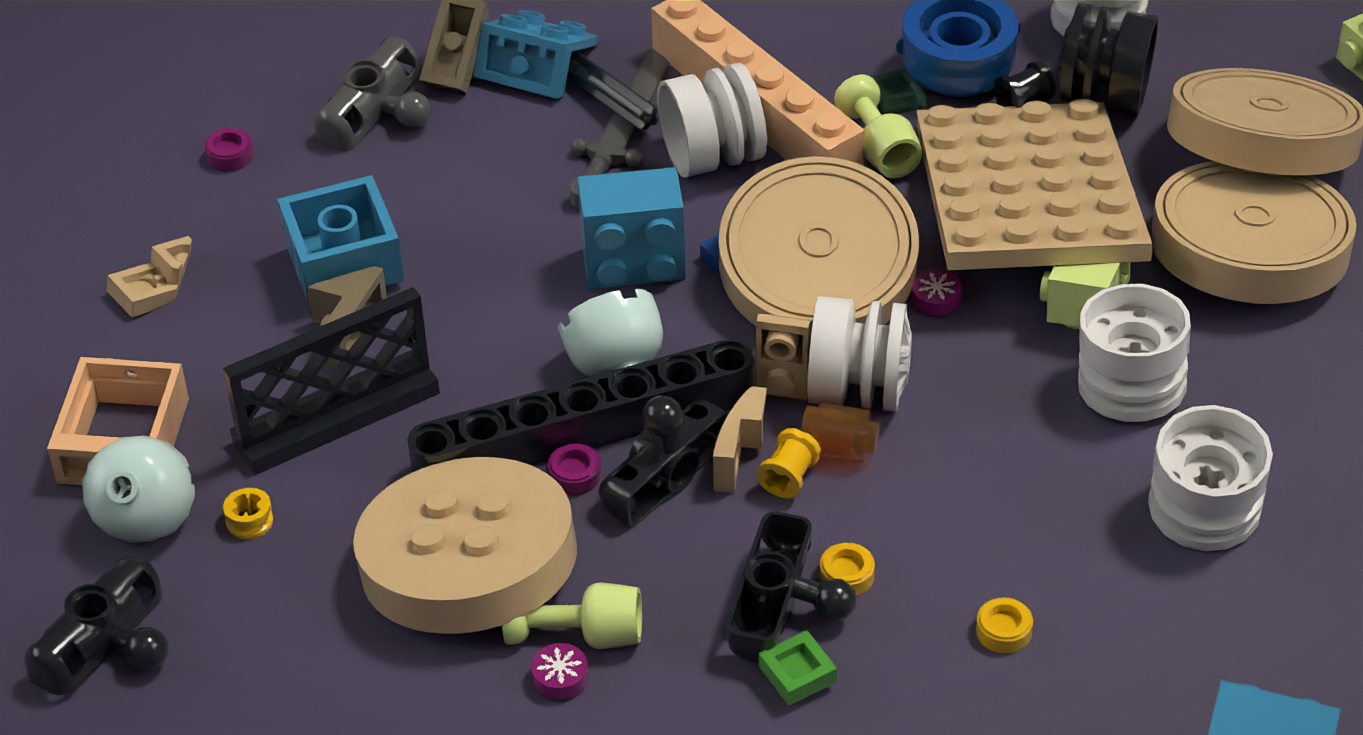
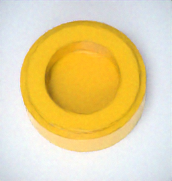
(850, 563)
(1004, 625)

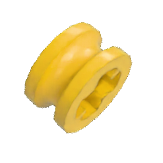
(248, 526)

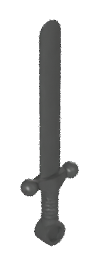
(610, 147)

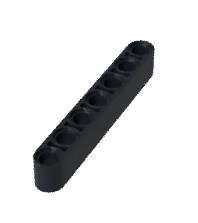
(585, 410)

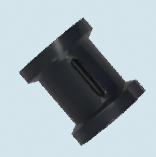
(1029, 85)

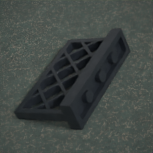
(343, 401)

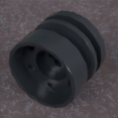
(1108, 57)

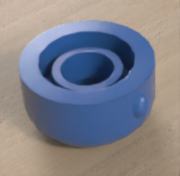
(958, 44)

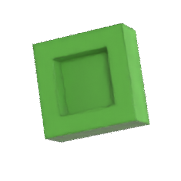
(798, 667)

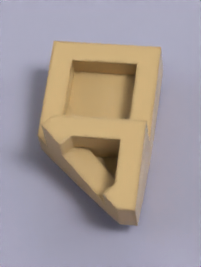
(152, 283)
(741, 429)

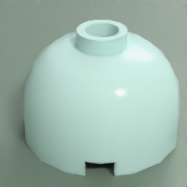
(612, 332)
(155, 500)

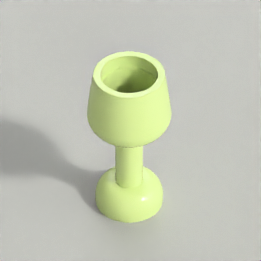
(888, 138)
(607, 616)

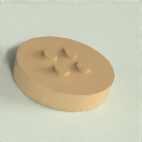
(1266, 121)
(814, 233)
(1252, 233)
(465, 545)

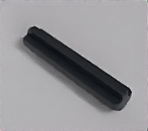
(612, 92)

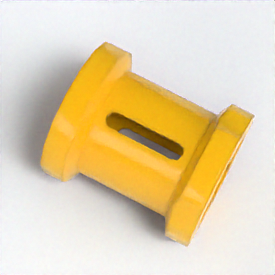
(784, 470)

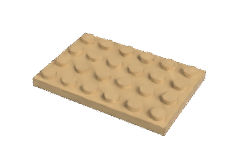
(1030, 186)

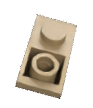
(783, 355)

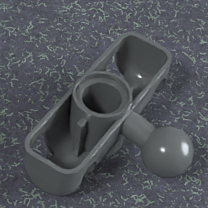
(371, 91)

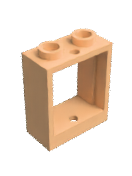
(111, 382)

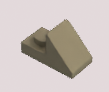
(454, 44)
(343, 296)

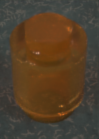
(841, 431)

